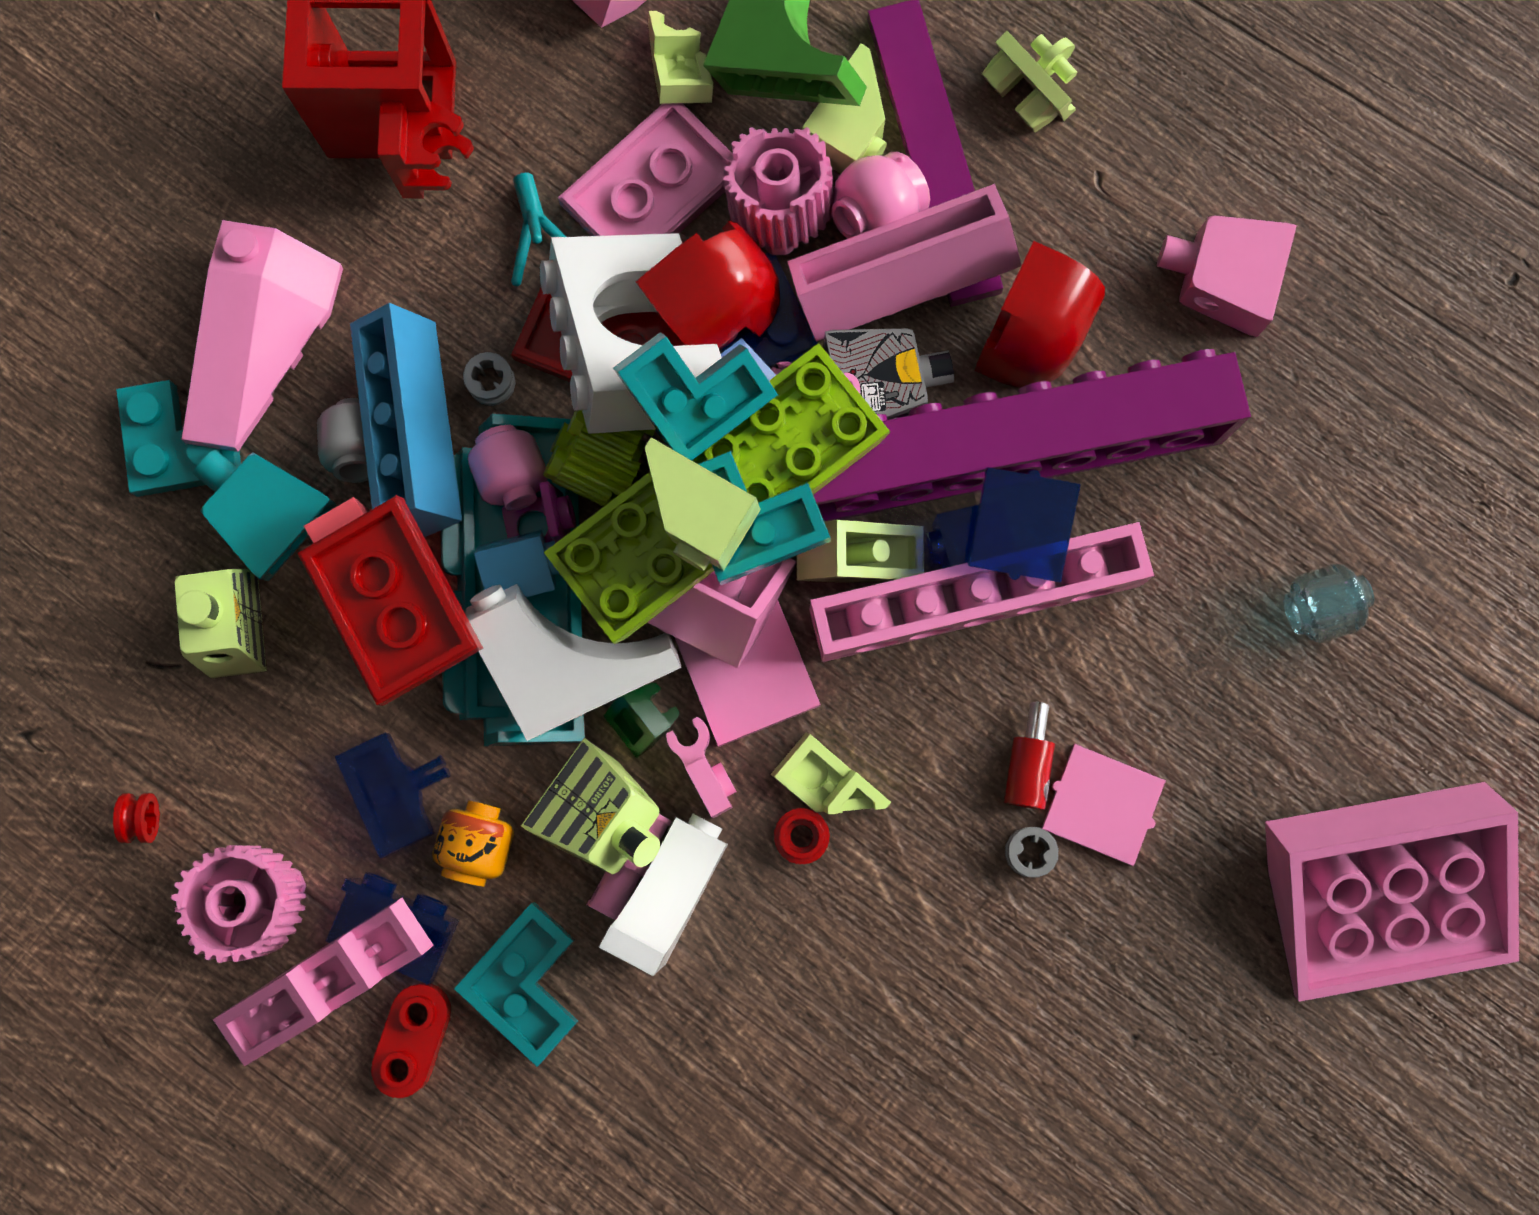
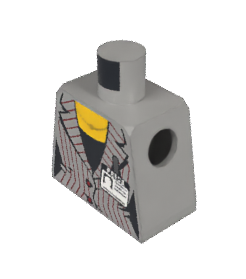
(888, 367)

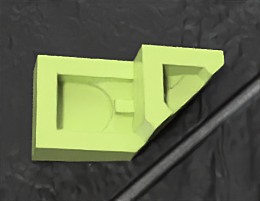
(678, 63)
(825, 780)

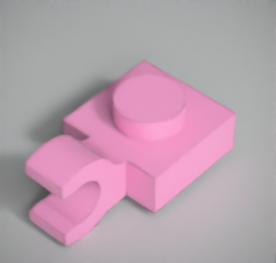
(711, 782)

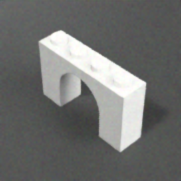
(588, 284)

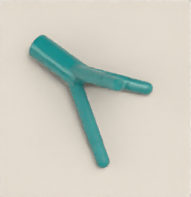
(532, 222)

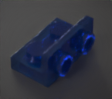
(373, 894)

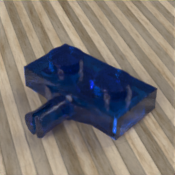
(389, 792)

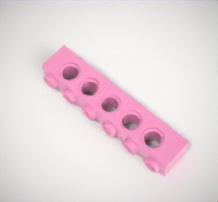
(974, 596)

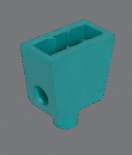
(259, 509)

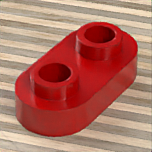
(411, 1041)

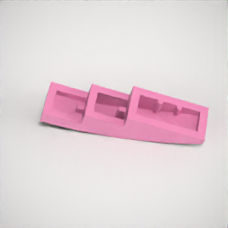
(323, 982)

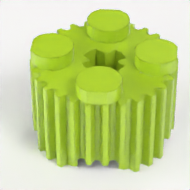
(595, 463)

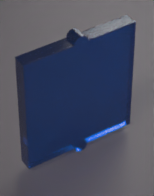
(1023, 524)

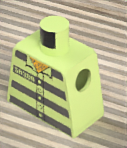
(221, 616)
(596, 812)

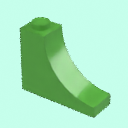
(768, 54)

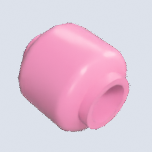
(507, 467)

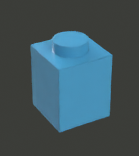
(518, 562)

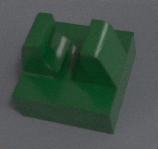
(639, 720)

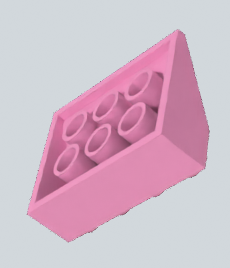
(1396, 889)

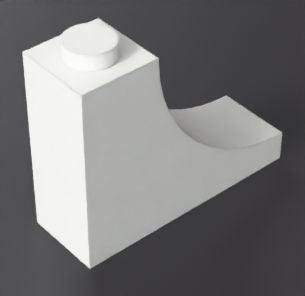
(551, 672)
(666, 895)

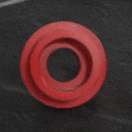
(819, 830)

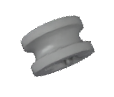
(477, 366)
(1048, 856)

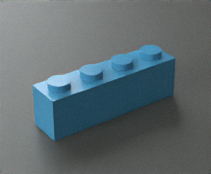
(405, 415)

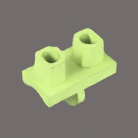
(1015, 62)

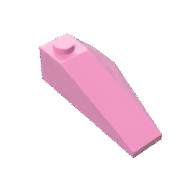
(255, 318)

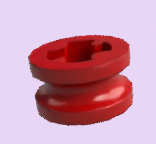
(136, 818)

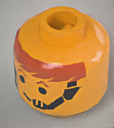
(473, 844)

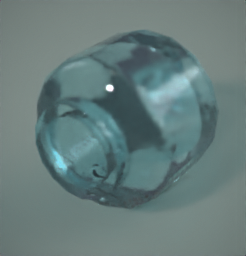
(1328, 603)

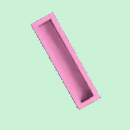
(905, 262)

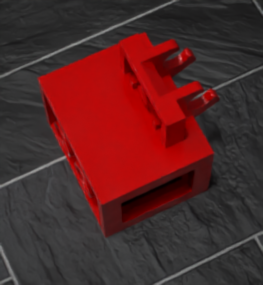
(376, 99)

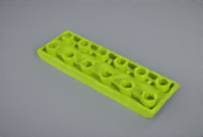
(808, 434)

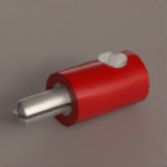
(1030, 763)

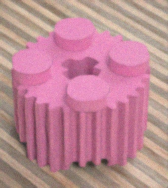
(779, 187)
(209, 909)

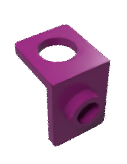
(556, 508)

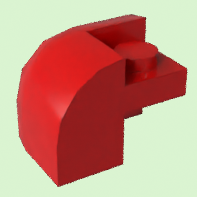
(714, 288)
(1042, 319)

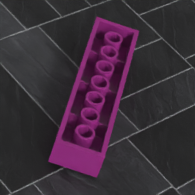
(1045, 429)

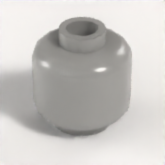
(342, 441)

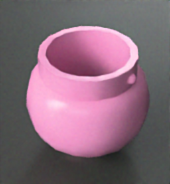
(877, 193)

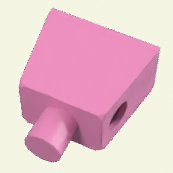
(1232, 269)

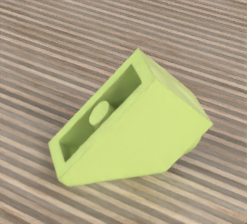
(848, 129)
(699, 508)
(864, 553)

